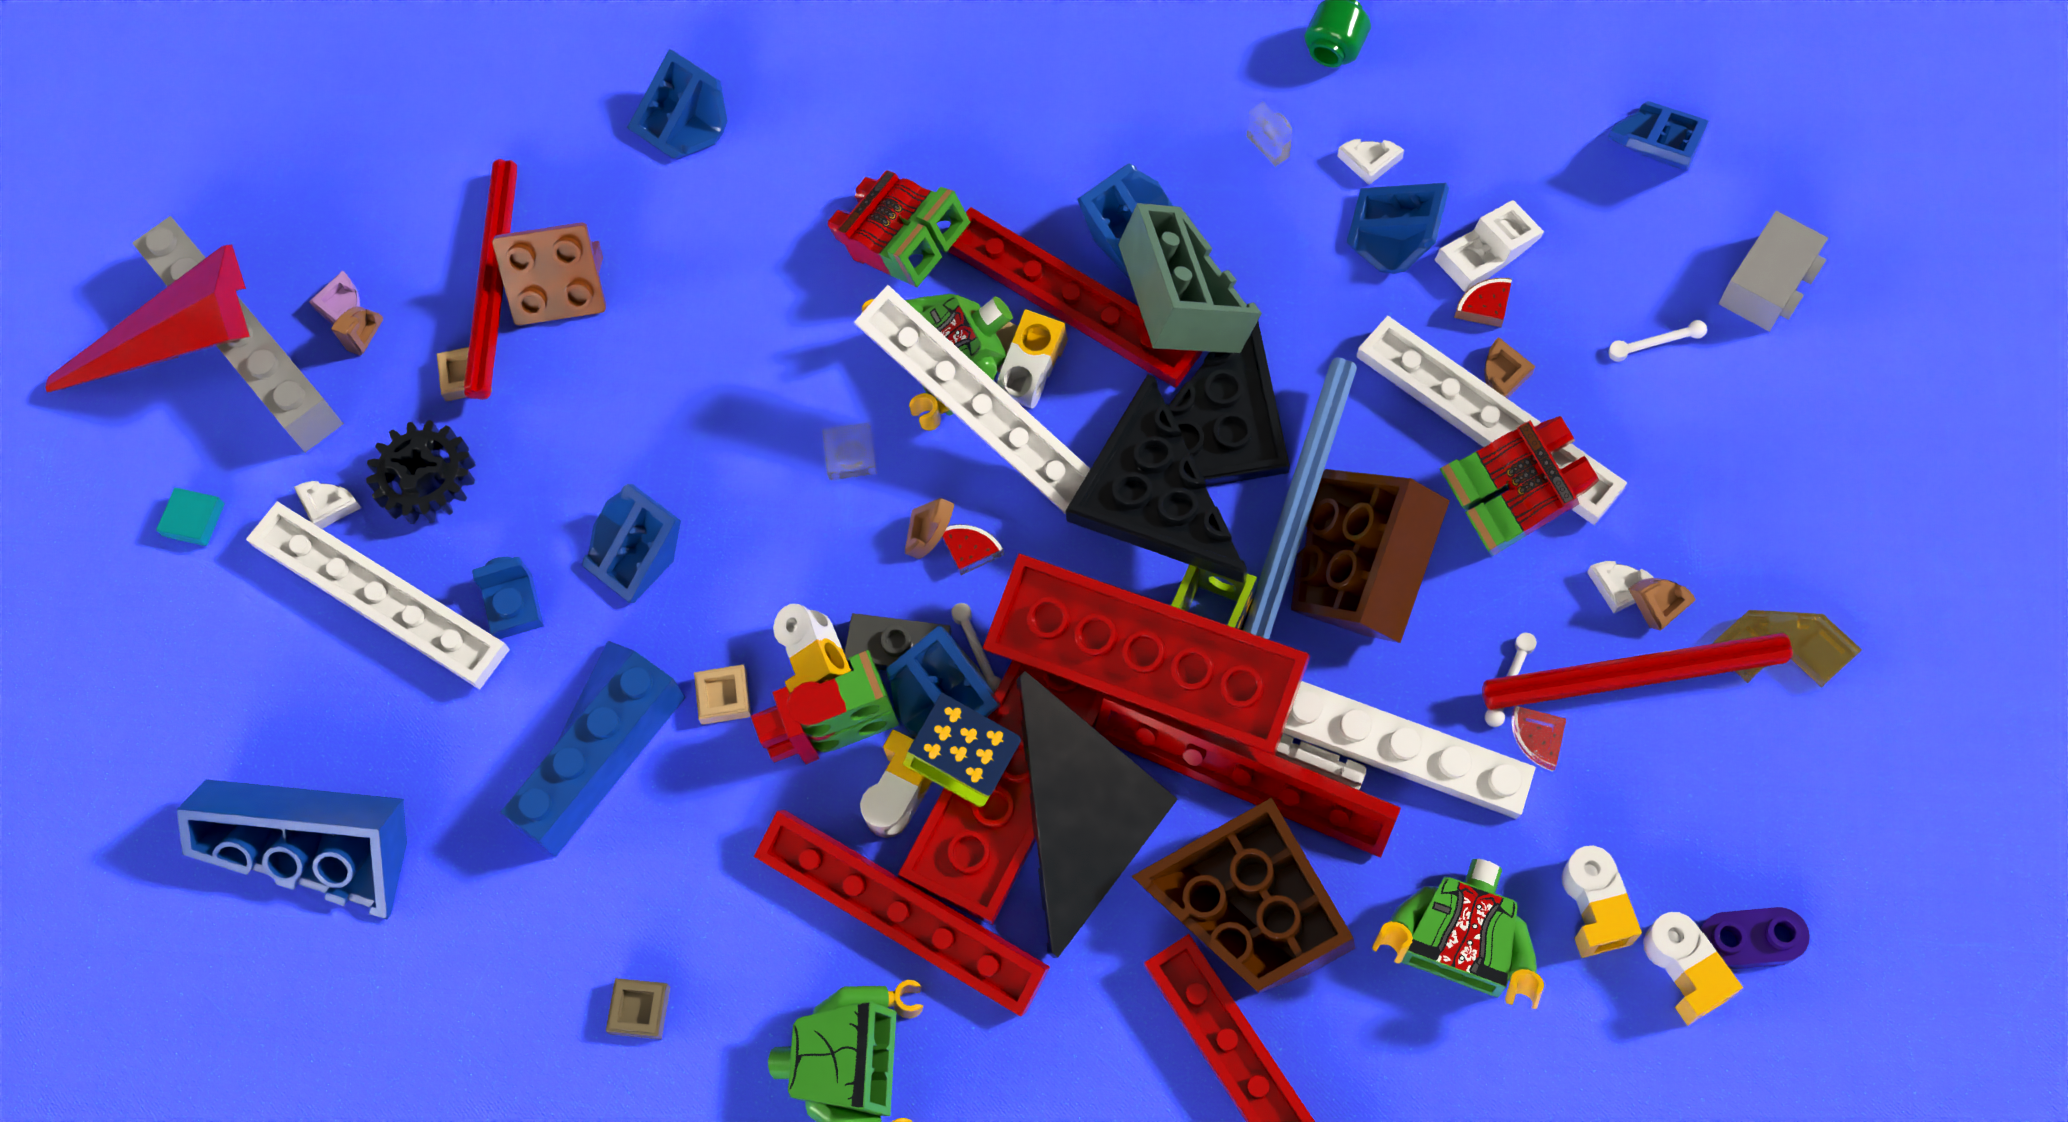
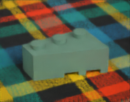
(1180, 287)

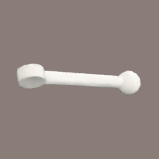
(1619, 349)
(962, 615)
(1524, 645)

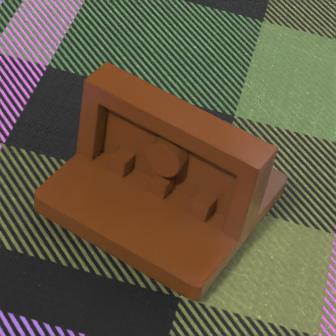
(550, 273)

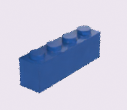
(605, 733)
(300, 837)

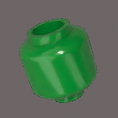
(1337, 32)

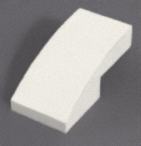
(1490, 246)

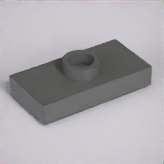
(885, 637)

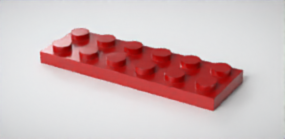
(1147, 653)
(976, 852)

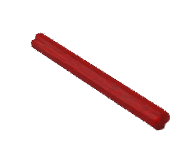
(489, 283)
(1637, 671)

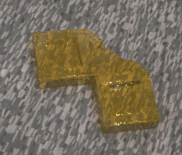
(1815, 641)

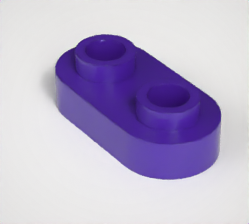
(1756, 938)

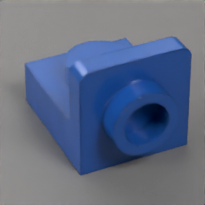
(508, 596)

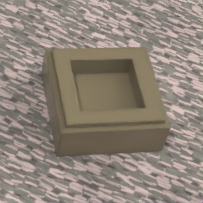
(638, 1008)

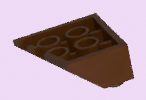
(1366, 552)
(1252, 899)

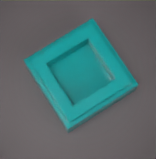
(190, 516)

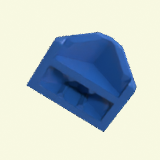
(681, 109)
(1661, 134)
(1111, 204)
(1397, 224)
(632, 543)
(935, 667)

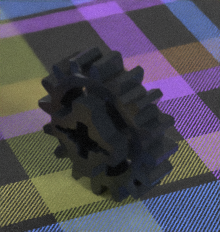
(421, 472)

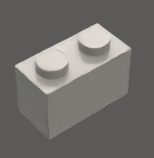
(1773, 271)

